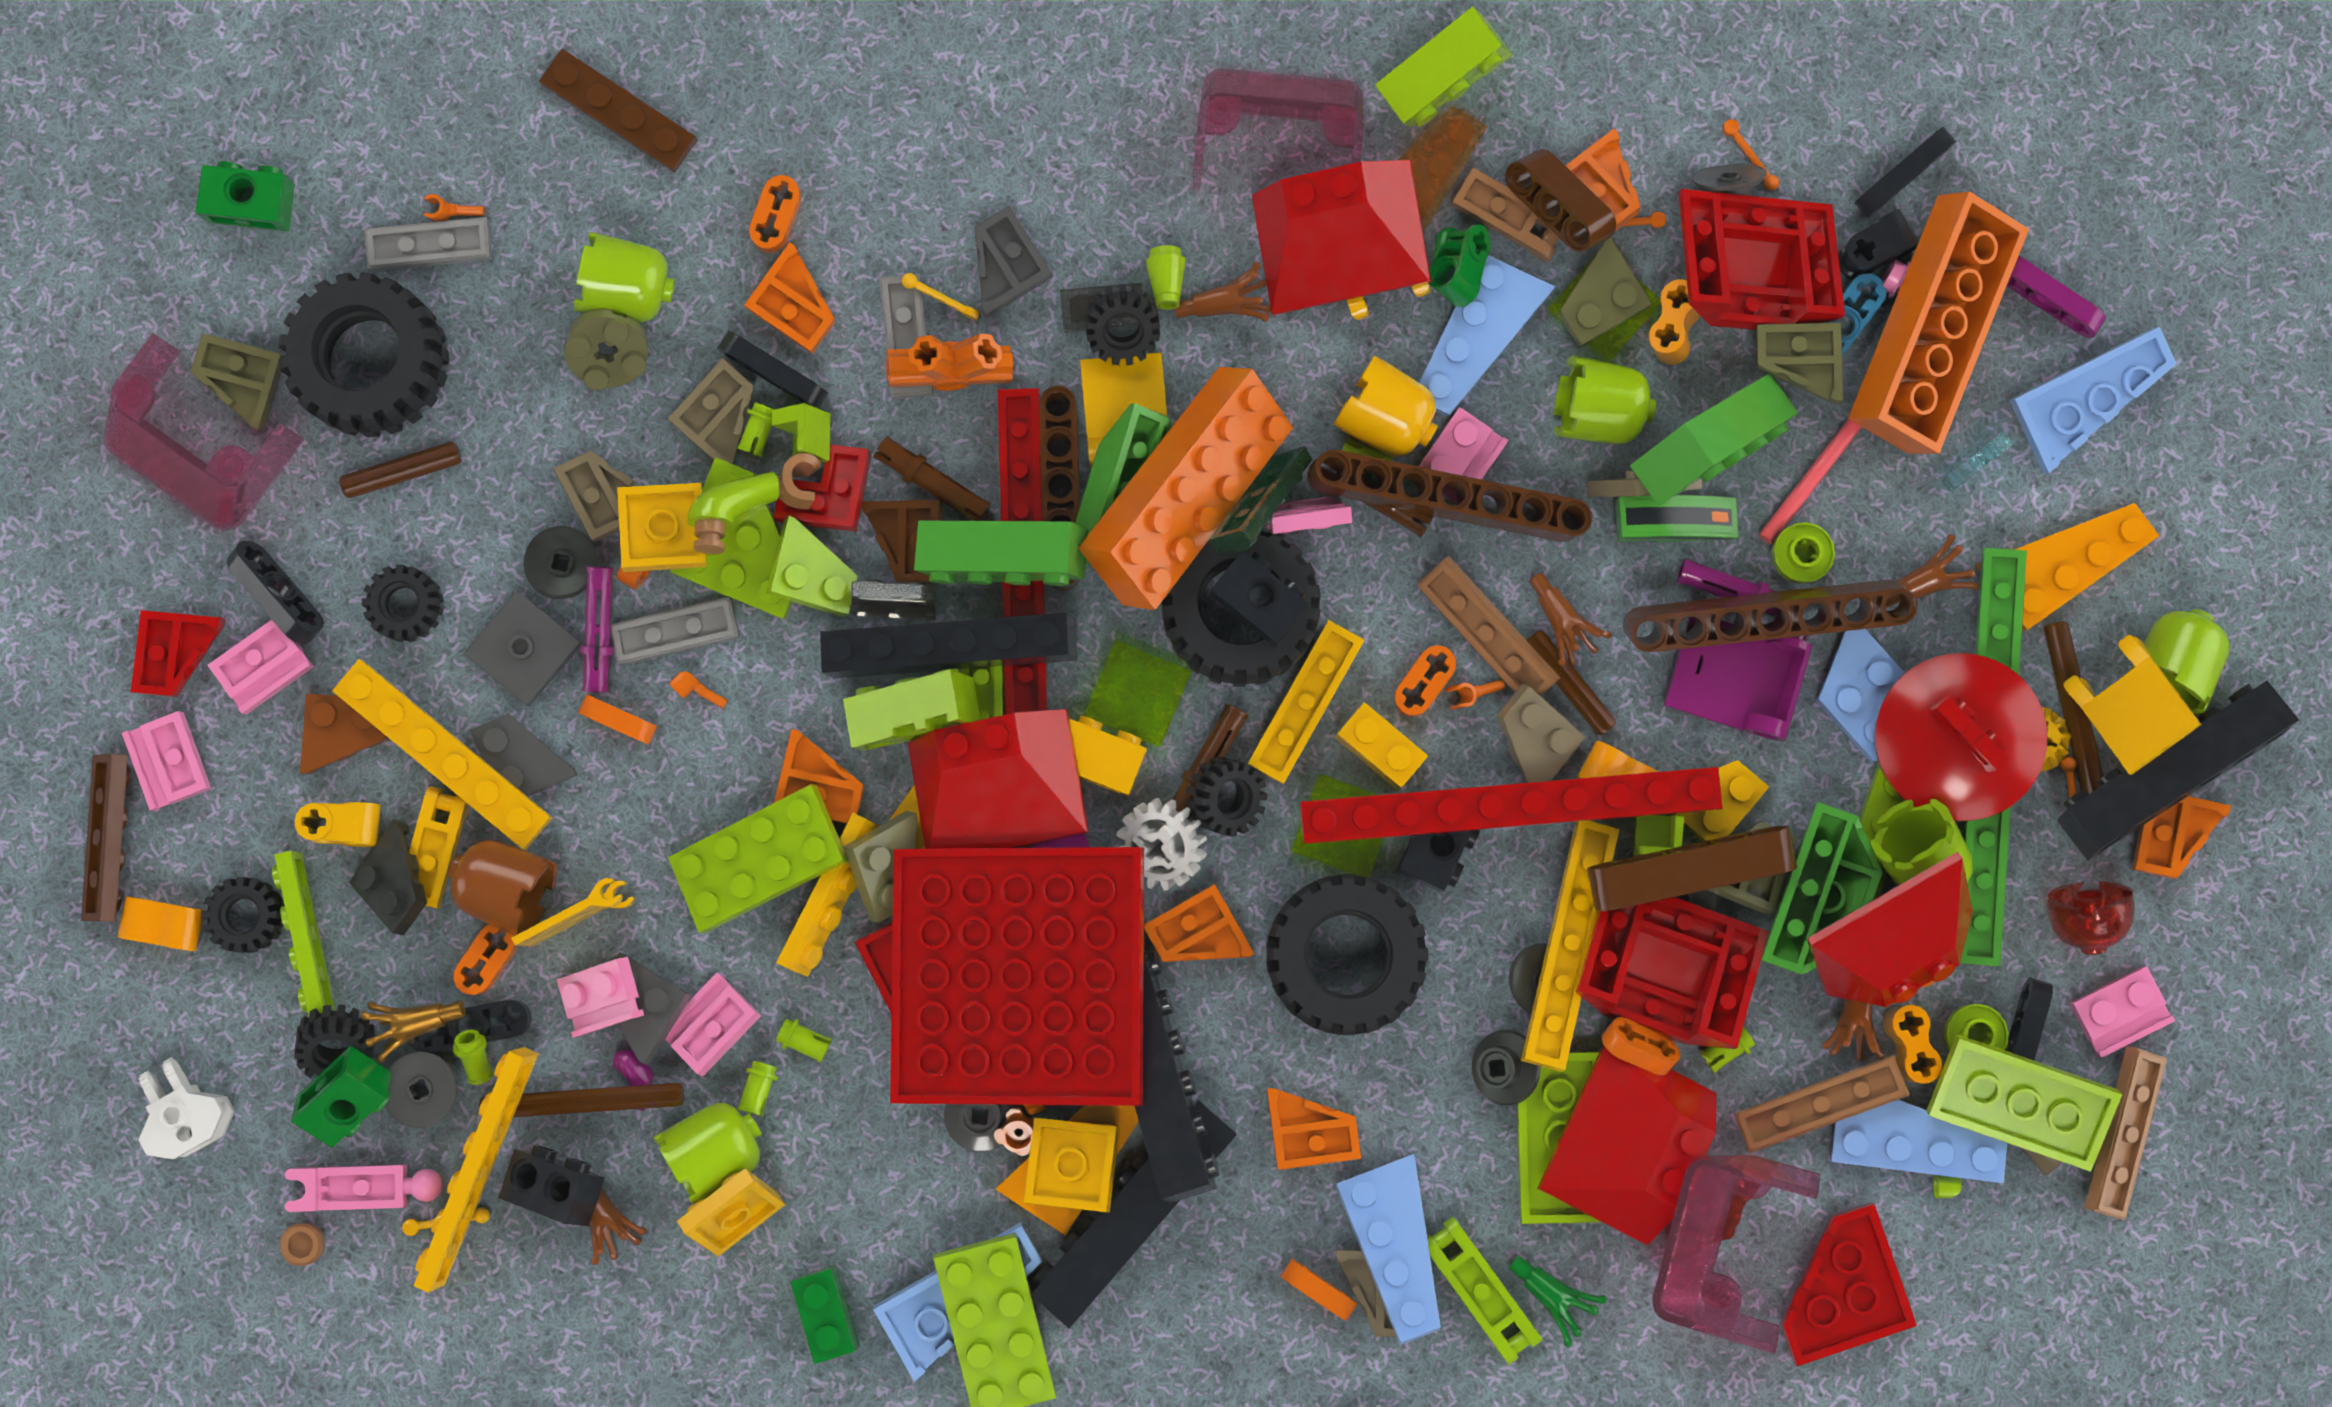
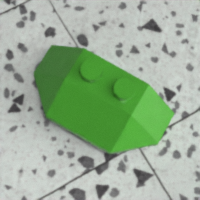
(1119, 459)
(1832, 879)

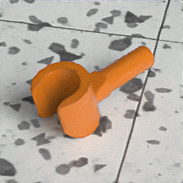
(447, 210)
(685, 683)
(1469, 693)

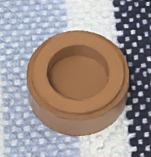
(302, 1244)

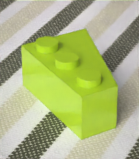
(1443, 68)
(910, 709)

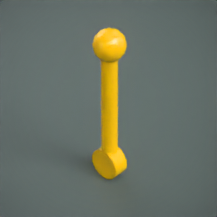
(910, 281)
(413, 1226)

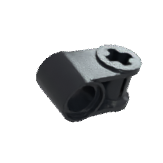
(1880, 243)

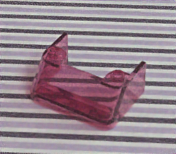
(1237, 92)
(217, 491)
(1686, 1285)

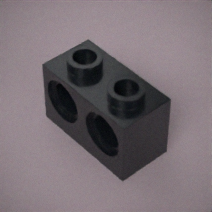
(550, 1191)

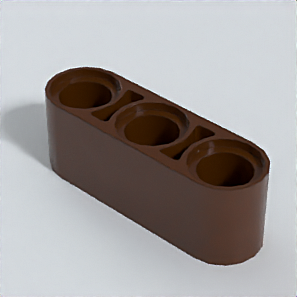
(1560, 200)

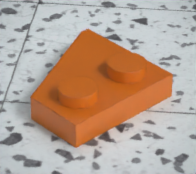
(1608, 177)
(792, 302)
(809, 765)
(2175, 835)
(1198, 930)
(1310, 1132)

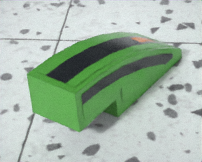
(1676, 520)

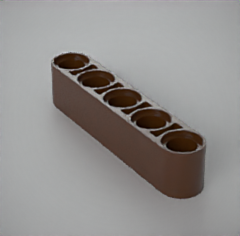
(1058, 468)
(1692, 868)

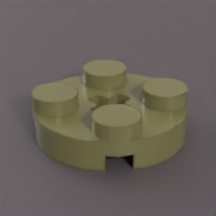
(600, 369)

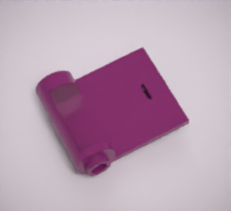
(1741, 683)

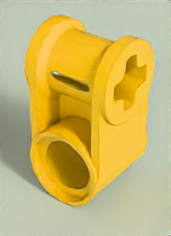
(346, 823)

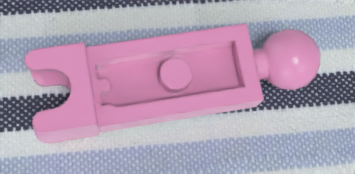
(361, 1187)

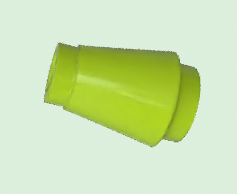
(1166, 275)

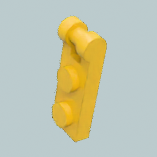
(437, 842)

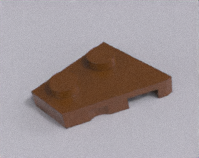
(897, 532)

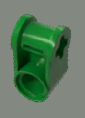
(1458, 265)

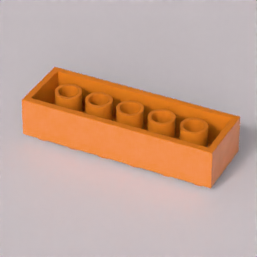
(1938, 323)
(1186, 488)

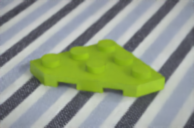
(748, 553)

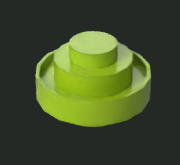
(1803, 553)
(1977, 1023)

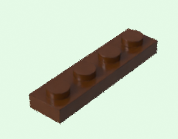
(618, 110)
(104, 838)

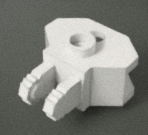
(173, 1115)

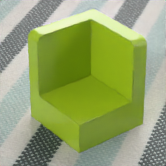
(809, 429)
(1657, 833)

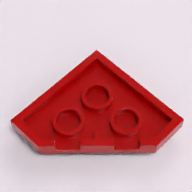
(1847, 1290)

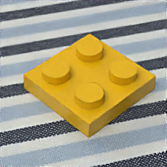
(657, 527)
(1071, 1165)
(730, 1212)

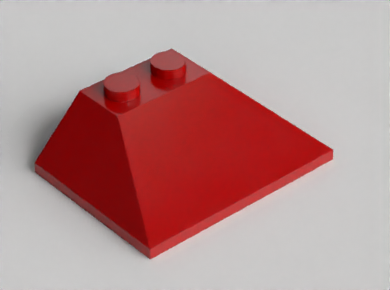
(1340, 234)
(1760, 260)
(999, 782)
(1897, 939)
(1674, 970)
(1630, 1146)

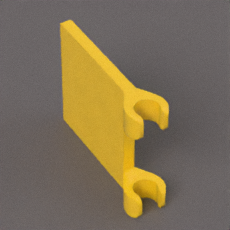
(1111, 390)
(2138, 712)
(593, 904)

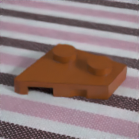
(333, 732)

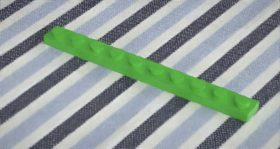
(1988, 838)

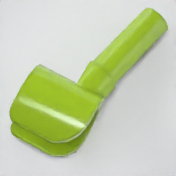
(1946, 1186)

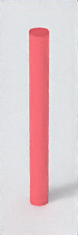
(1809, 481)

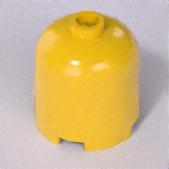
(1390, 411)

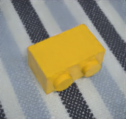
(1381, 746)
(1106, 758)

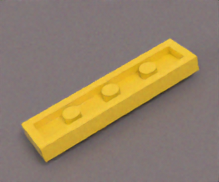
(1305, 702)
(823, 908)

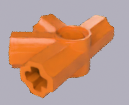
(949, 364)

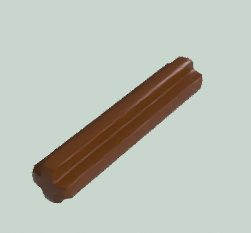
(400, 469)
(1573, 685)

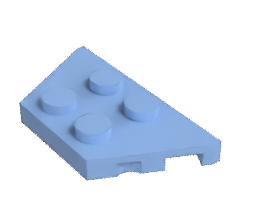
(1856, 687)

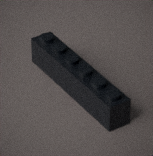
(948, 645)
(2216, 746)
(1167, 1116)
(1113, 1237)

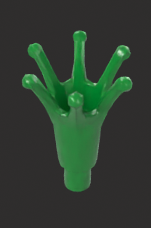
(1555, 1296)

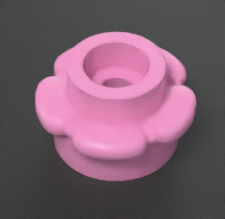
(1894, 277)

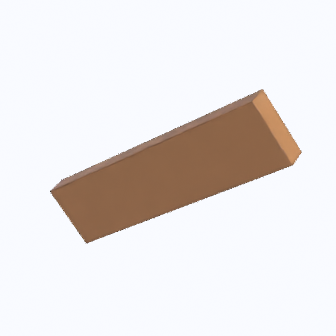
(1486, 628)
(1821, 1104)
(2126, 1137)

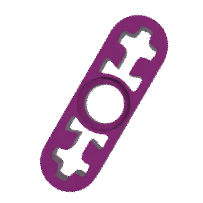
(2055, 299)

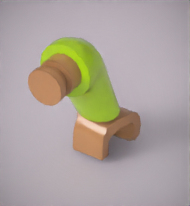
(720, 505)

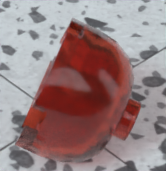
(2092, 916)

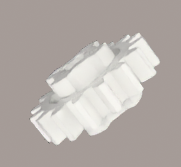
(1178, 839)

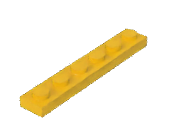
(442, 754)
(1571, 931)
(469, 1182)

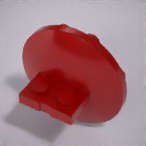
(1961, 735)

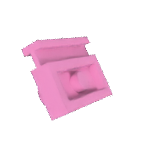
(1464, 449)
(1309, 514)
(260, 667)
(166, 761)
(600, 996)
(2122, 1012)
(711, 1024)

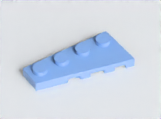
(1481, 331)
(2076, 403)
(1912, 1141)
(1393, 1238)
(918, 1316)

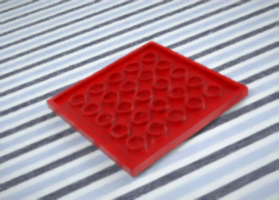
(1018, 976)

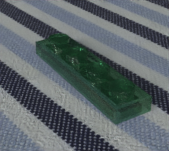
(1260, 501)

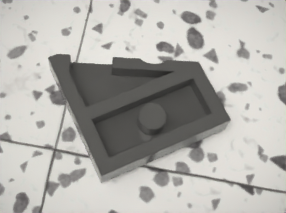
(1006, 261)
(520, 755)

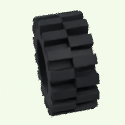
(1122, 302)
(385, 586)
(1245, 802)
(219, 909)
(330, 1026)

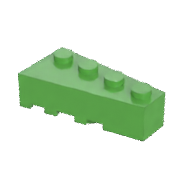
(1715, 439)
(1000, 552)

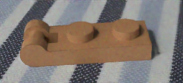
(1504, 213)

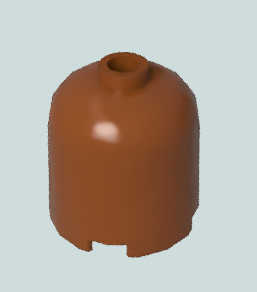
(502, 885)

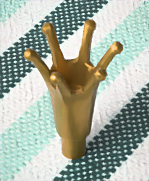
(410, 1022)

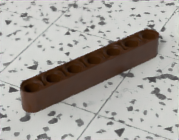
(1468, 490)
(1787, 623)

